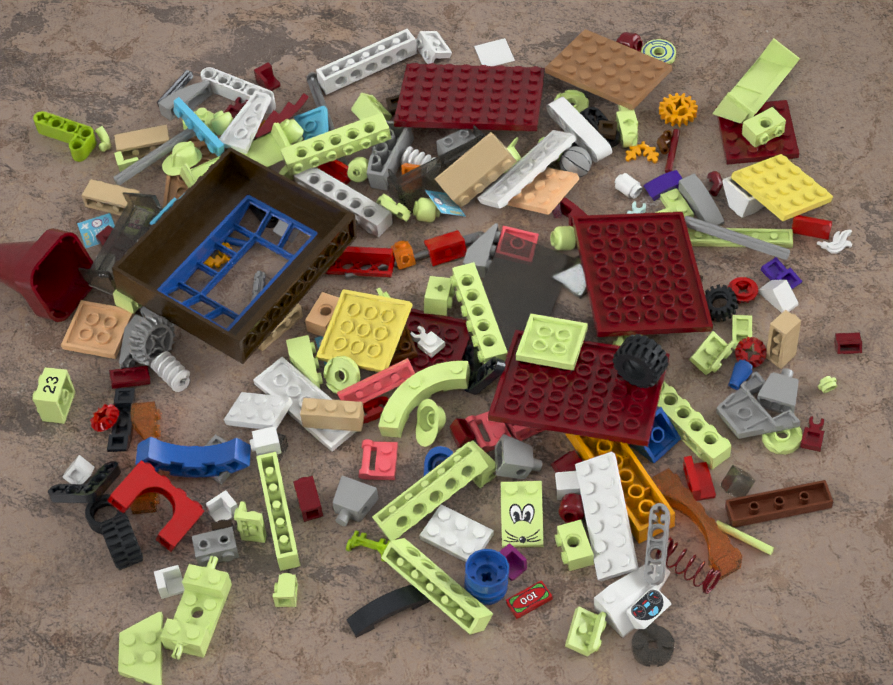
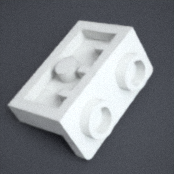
(432, 46)

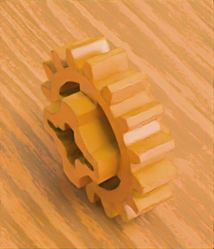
(678, 109)

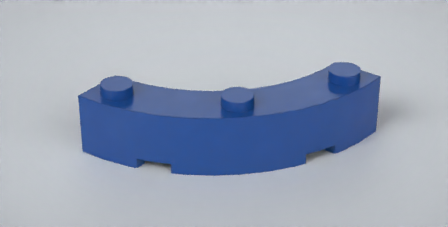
(194, 460)

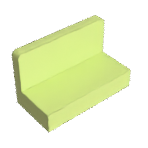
(367, 106)

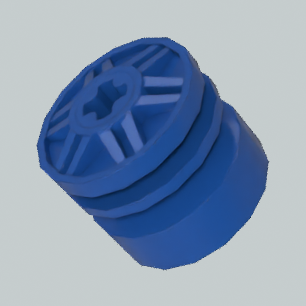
(487, 576)

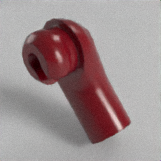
(717, 182)

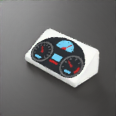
(647, 608)

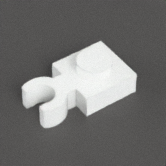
(428, 343)

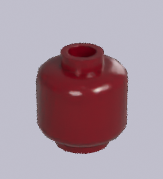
(631, 40)
(571, 508)

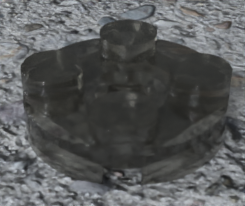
(653, 656)

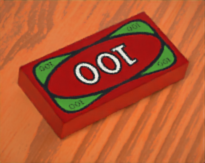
(529, 599)

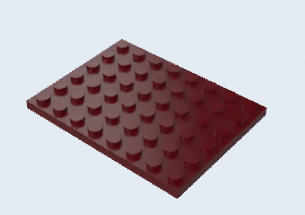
(470, 96)
(641, 274)
(577, 402)

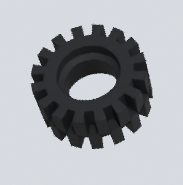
(721, 293)

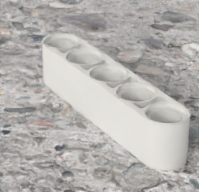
(234, 87)
(573, 122)

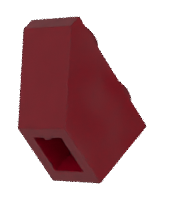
(308, 498)

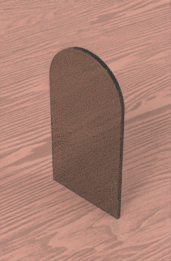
(521, 283)

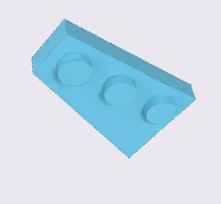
(313, 122)

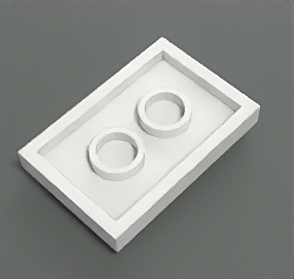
(258, 410)
(455, 533)

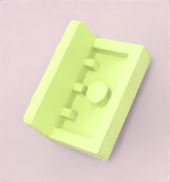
(710, 353)
(585, 631)

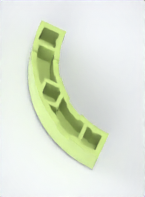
(418, 388)

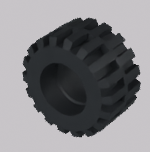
(640, 361)
(121, 541)

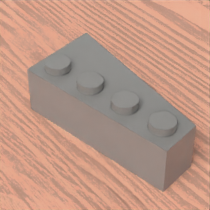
(388, 156)

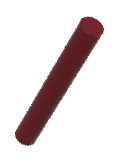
(672, 150)

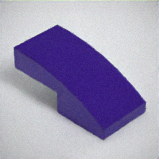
(663, 184)
(776, 271)

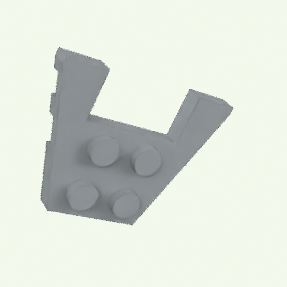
(746, 415)

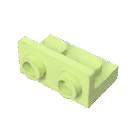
(250, 524)

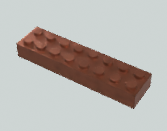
(778, 503)

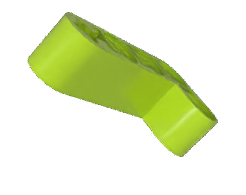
(77, 135)

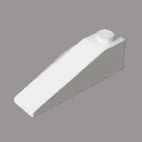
(739, 199)
(621, 595)

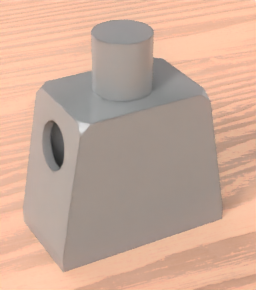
(779, 392)
(515, 458)
(353, 500)

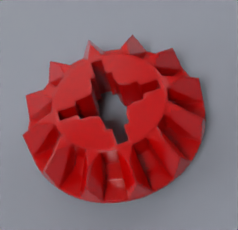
(744, 283)
(759, 347)
(102, 423)

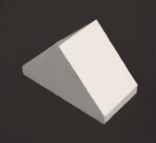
(779, 295)

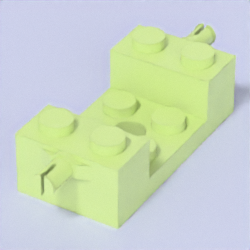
(205, 592)

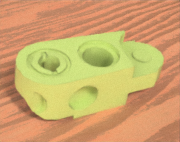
(627, 126)

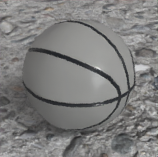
(576, 160)

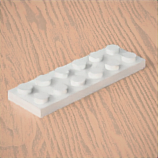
(527, 169)
(287, 381)
(606, 516)

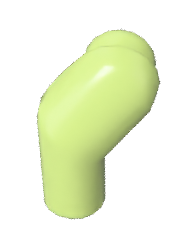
(102, 134)

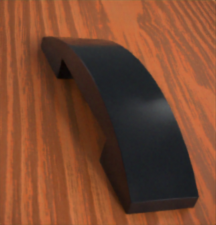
(122, 430)
(385, 607)

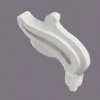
(839, 242)

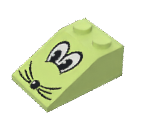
(522, 514)

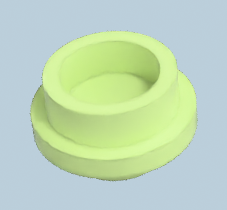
(827, 384)

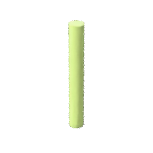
(745, 538)

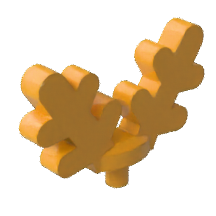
(650, 151)
(218, 261)

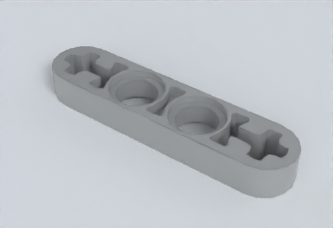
(660, 544)

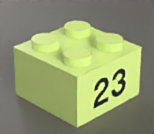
(54, 395)

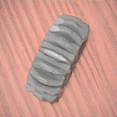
(151, 338)

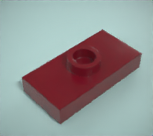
(129, 377)

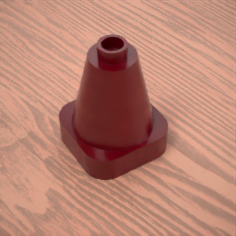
(47, 272)

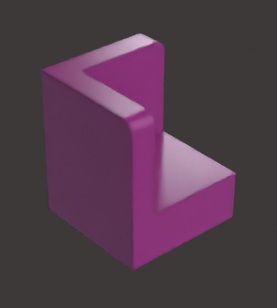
(516, 561)

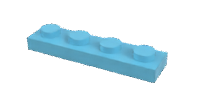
(202, 132)

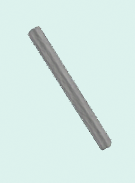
(153, 156)
(737, 238)

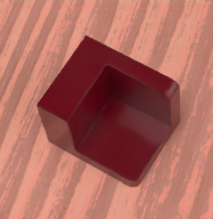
(265, 77)

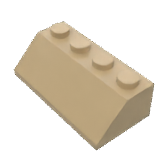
(476, 170)

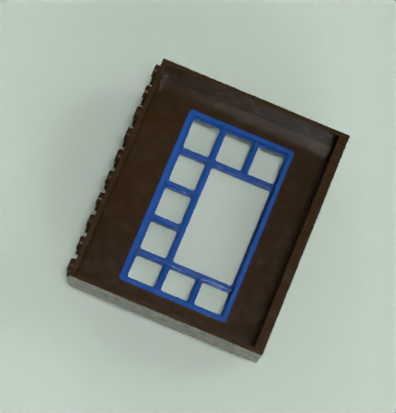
(199, 226)

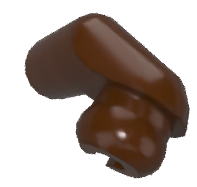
(663, 142)

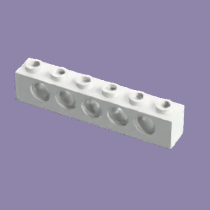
(366, 61)
(368, 214)

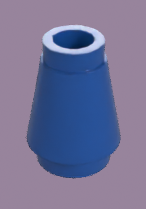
(740, 373)

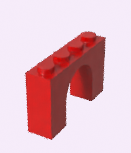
(145, 480)

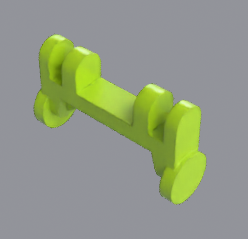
(357, 541)

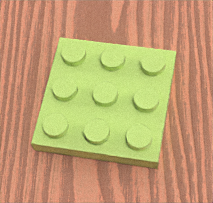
(551, 341)

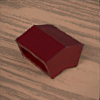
(848, 343)
(461, 432)
(566, 462)

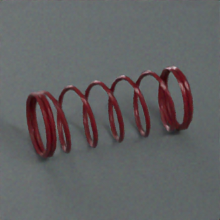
(709, 577)

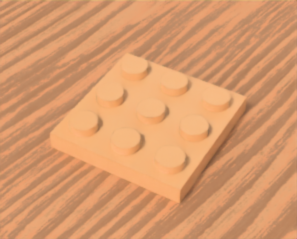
(545, 191)
(97, 329)

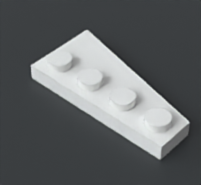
(244, 127)

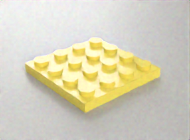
(782, 187)
(365, 329)

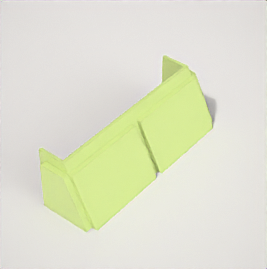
(757, 83)
(263, 150)

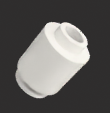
(628, 186)

